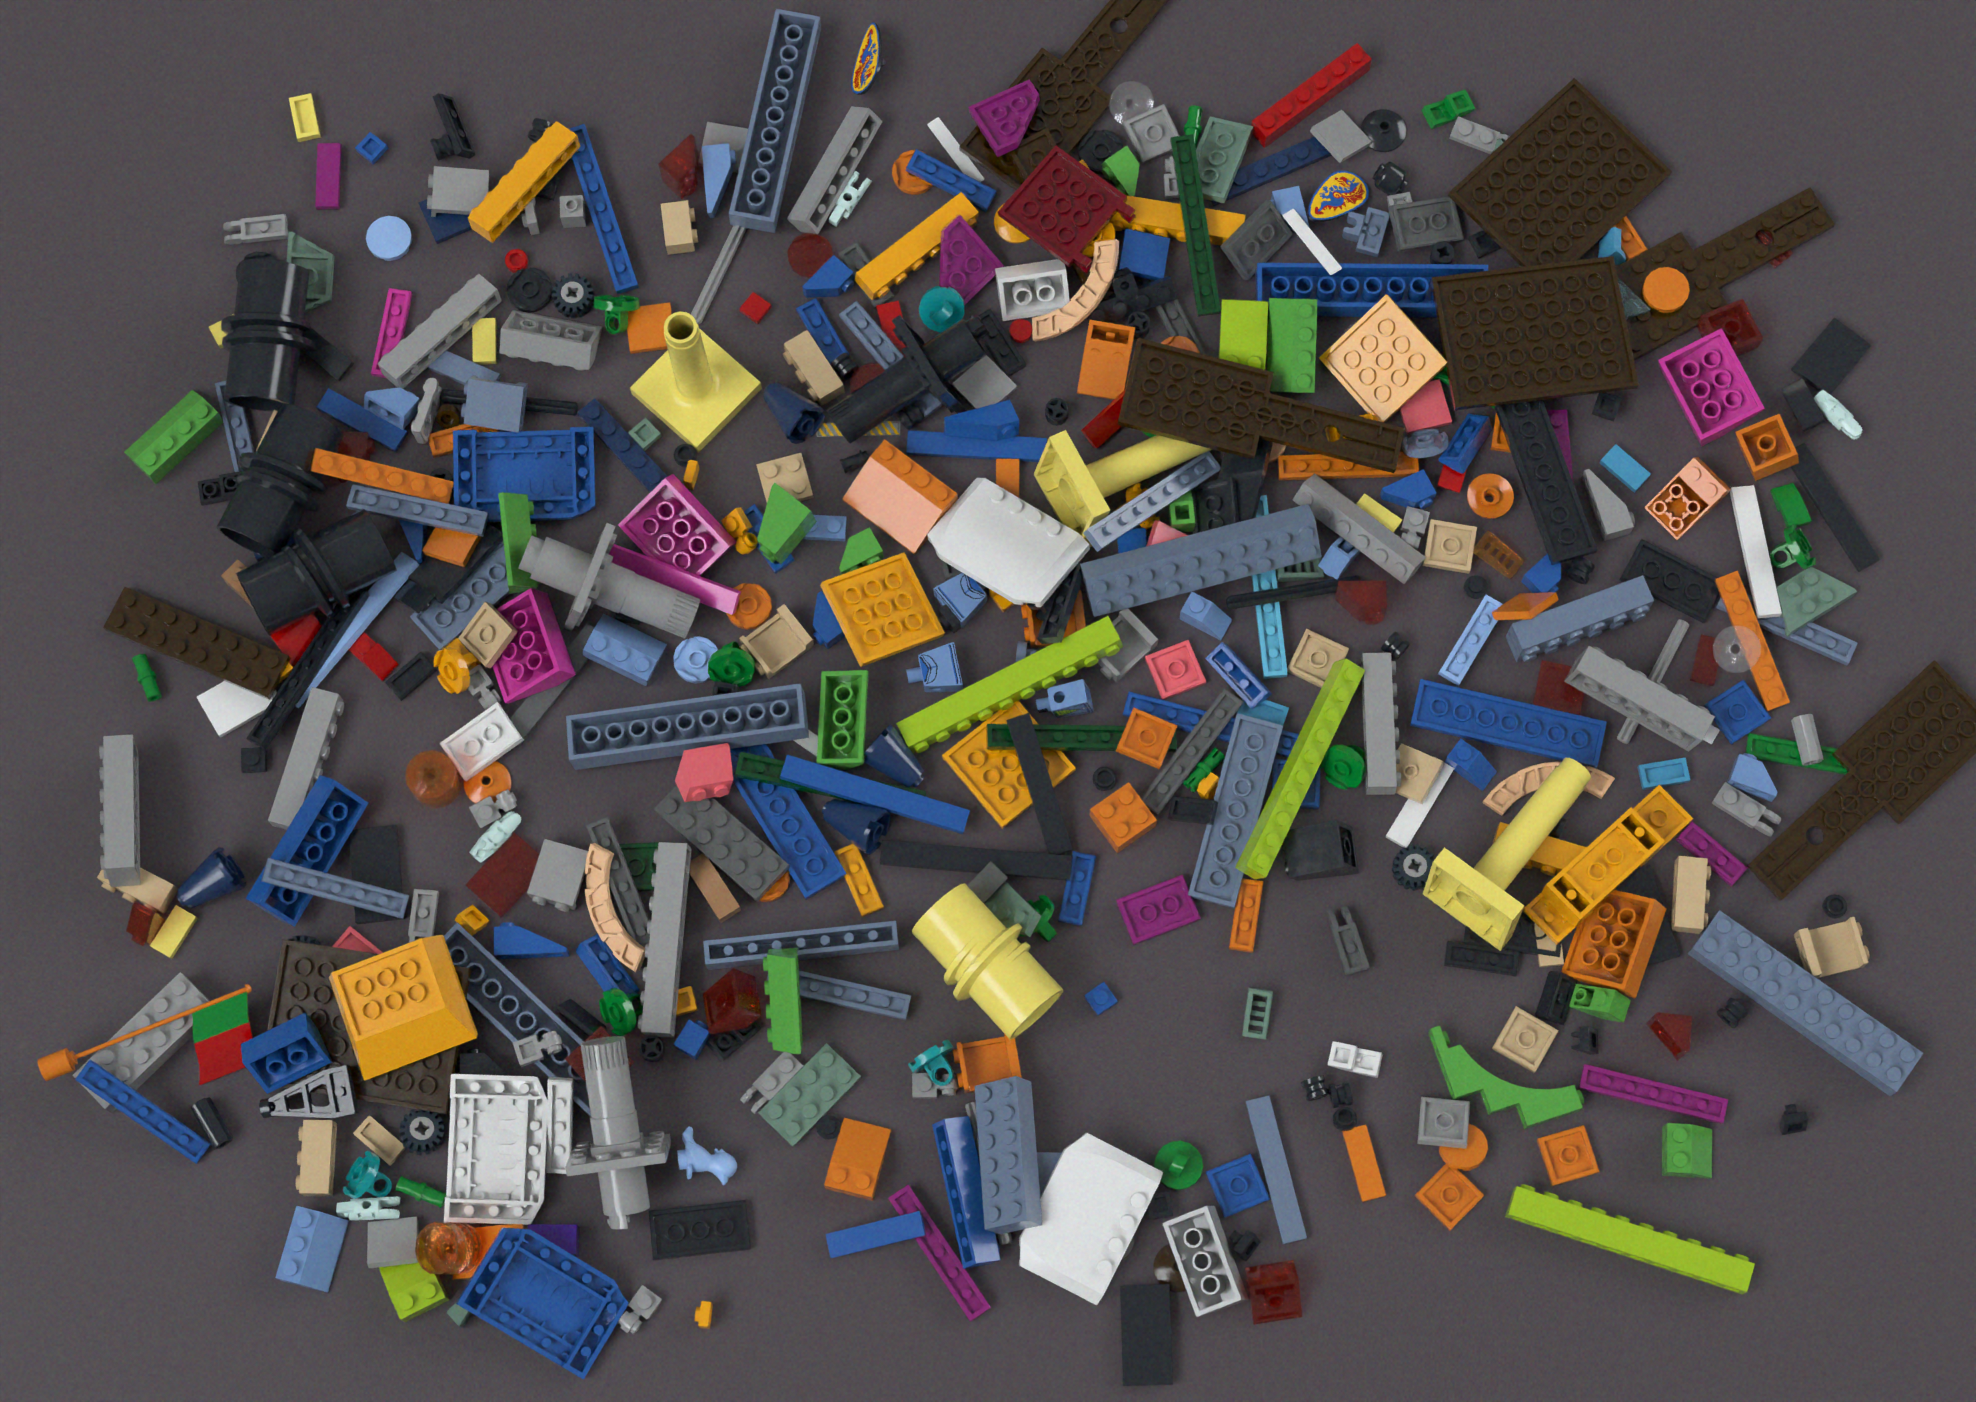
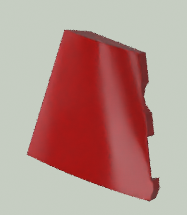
(297, 637)

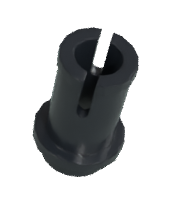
(854, 461)

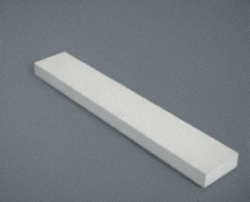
(1755, 552)

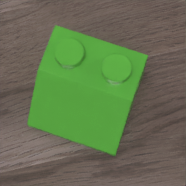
(1686, 1151)

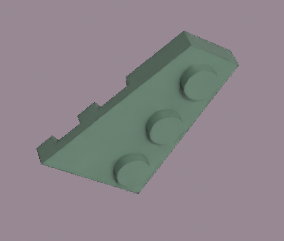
(1013, 909)

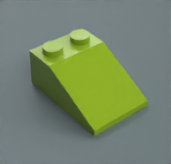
(1244, 332)
(413, 1289)

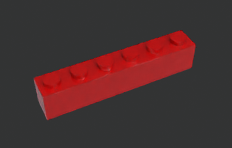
(1311, 95)

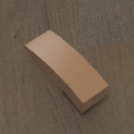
(713, 888)

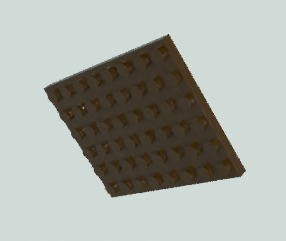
(1560, 180)
(1534, 333)
(305, 986)

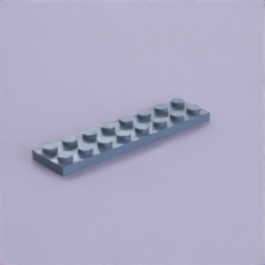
(1239, 805)

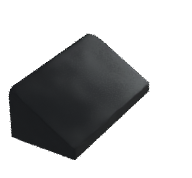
(1556, 997)
(579, 1017)

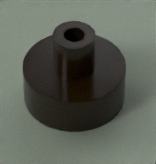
(448, 416)

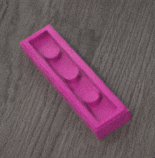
(392, 325)

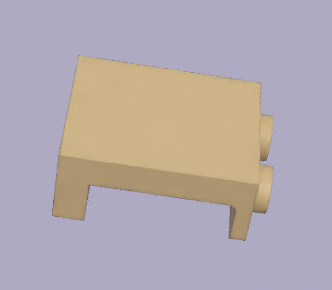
(777, 643)

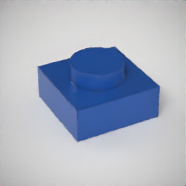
(371, 148)
(1100, 999)

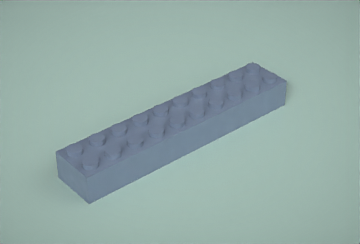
(775, 121)
(1201, 560)
(686, 724)
(1805, 1003)
(514, 1007)

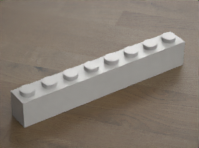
(666, 939)

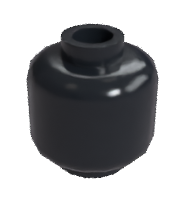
(1390, 178)

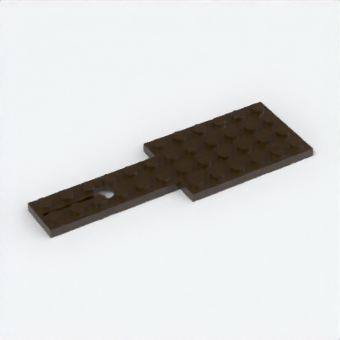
(1069, 86)
(1716, 266)
(1231, 408)
(1890, 766)

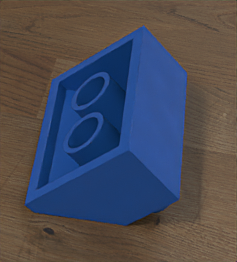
(285, 1053)

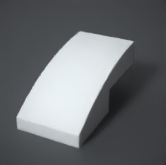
(1354, 1059)

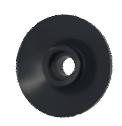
(1381, 139)

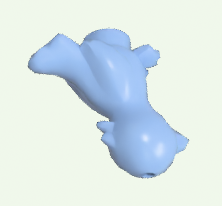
(698, 1159)

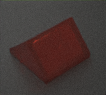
(1673, 1032)

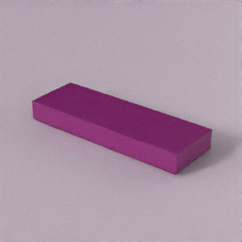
(328, 176)
(1704, 846)

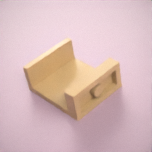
(1832, 948)

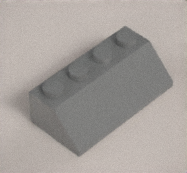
(550, 340)
(1205, 1261)

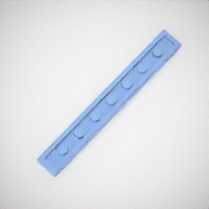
(379, 596)

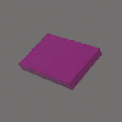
(1158, 909)

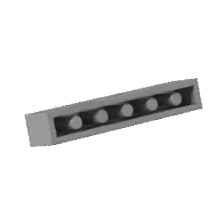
(834, 170)
(439, 331)
(1359, 528)
(1379, 724)
(306, 755)

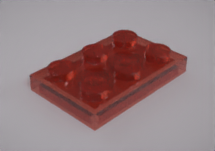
(505, 875)

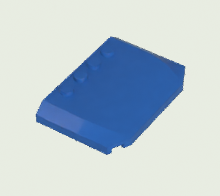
(547, 466)
(545, 1298)

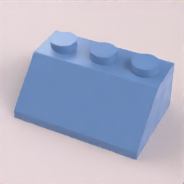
(624, 649)
(312, 1249)

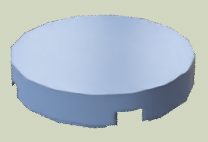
(389, 238)
(692, 659)

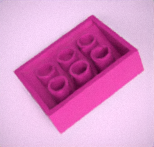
(1710, 386)
(677, 528)
(537, 653)

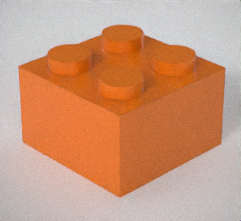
(1767, 447)
(1123, 817)

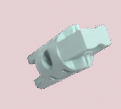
(844, 208)
(1838, 415)
(495, 836)
(369, 1208)

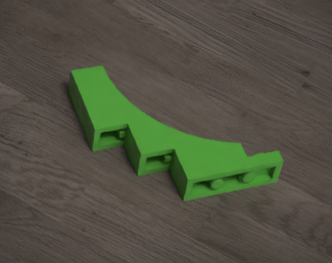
(1467, 1078)

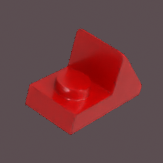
(373, 656)

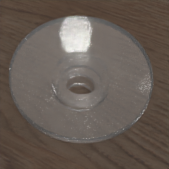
(1141, 101)
(1749, 649)

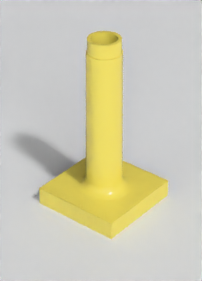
(694, 383)
(1079, 489)
(1478, 893)

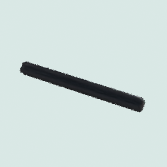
(532, 404)
(1285, 593)

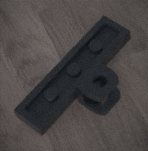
(1130, 298)
(1058, 608)

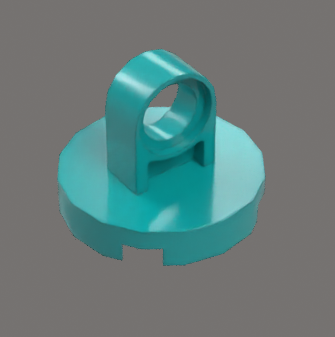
(941, 308)
(932, 1060)
(363, 1176)

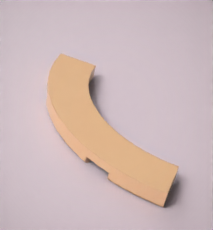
(1087, 297)
(1531, 778)
(602, 910)

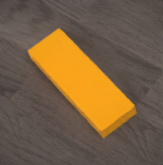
(859, 880)

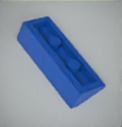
(1466, 442)
(1238, 675)
(605, 966)

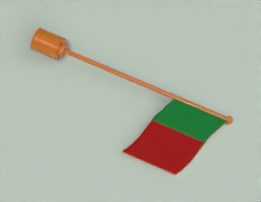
(217, 1036)

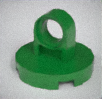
(618, 308)
(1796, 547)
(731, 665)
(1344, 766)
(1045, 908)
(618, 1010)
(1180, 1165)

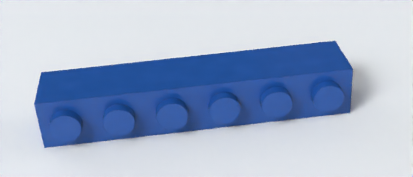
(964, 1191)

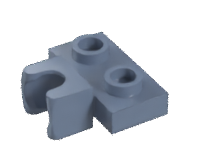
(1367, 230)

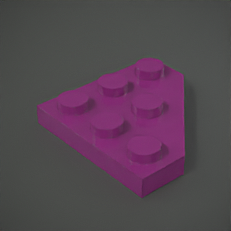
(1006, 116)
(965, 259)

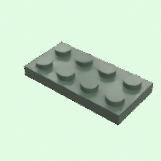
(1220, 156)
(809, 1095)

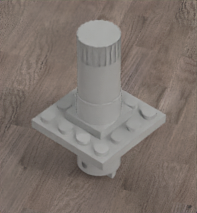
(600, 582)
(617, 1145)

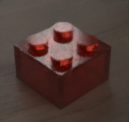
(1737, 325)

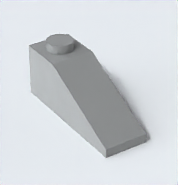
(1610, 512)

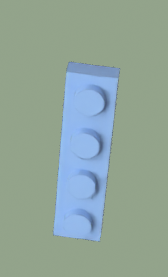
(1470, 641)

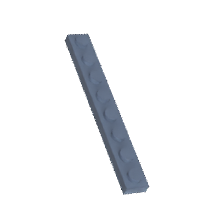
(1152, 501)

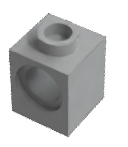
(572, 211)

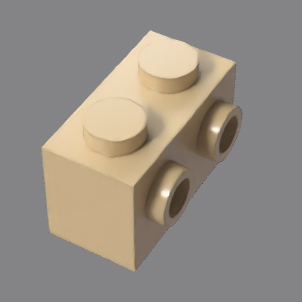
(677, 227)

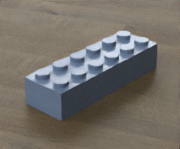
(1580, 619)
(1008, 1155)

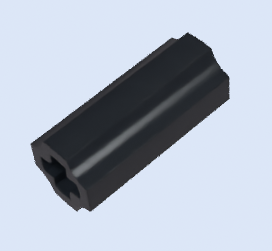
(211, 1123)

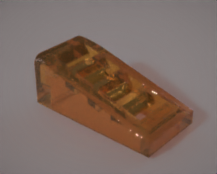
(1503, 549)

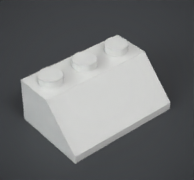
(1032, 289)

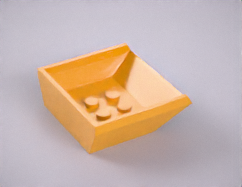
(403, 1005)

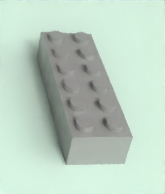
(1639, 698)
(120, 810)
(145, 1053)

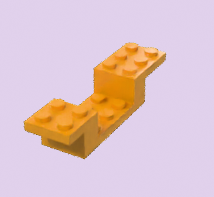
(1606, 863)

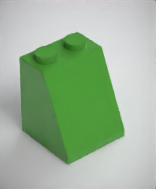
(783, 525)

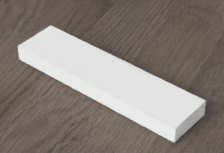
(1414, 813)
(559, 1123)

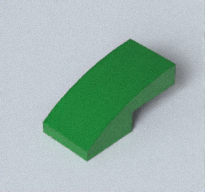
(1448, 109)
(1791, 505)

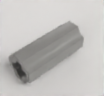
(1807, 739)

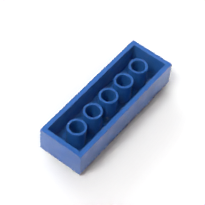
(310, 842)

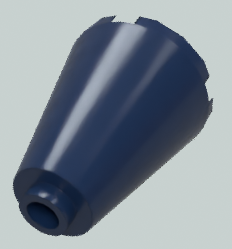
(793, 412)
(893, 758)
(858, 823)
(211, 880)

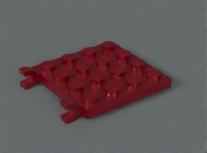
(1064, 207)

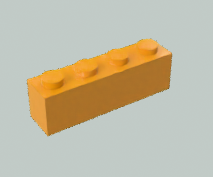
(1551, 855)

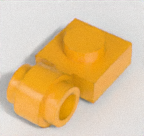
(737, 526)

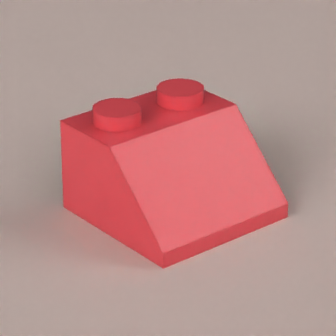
(705, 773)

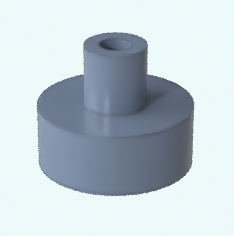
(1022, 651)

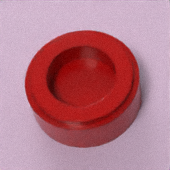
(516, 260)
(1021, 331)

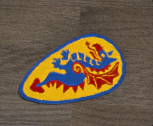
(868, 61)
(1337, 196)

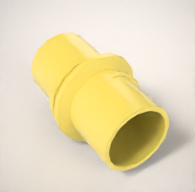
(987, 961)

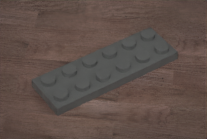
(724, 842)

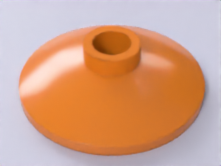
(1494, 486)
(499, 782)

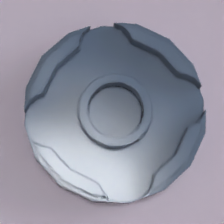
(1425, 443)

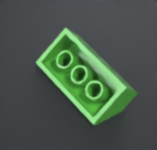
(1292, 344)
(174, 436)
(517, 531)
(842, 719)
(784, 1000)

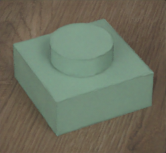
(645, 434)

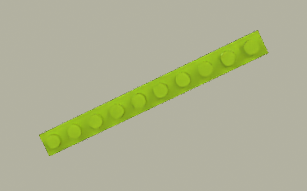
(1010, 685)
(1300, 769)
(1630, 1239)

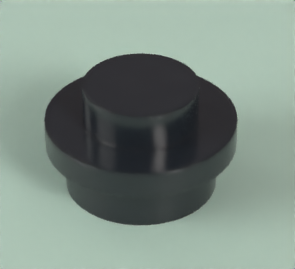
(684, 453)
(1475, 587)
(1104, 778)
(1834, 906)
(1345, 1119)
(828, 1127)

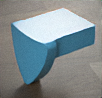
(1611, 246)

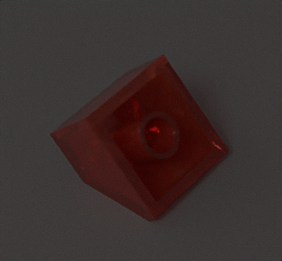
(680, 168)
(1363, 599)
(732, 1002)
(1273, 1292)

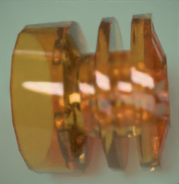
(434, 792)
(448, 1248)

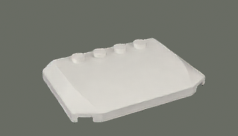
(1007, 544)
(496, 1149)
(1088, 1216)

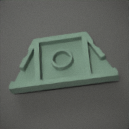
(320, 267)
(1810, 597)

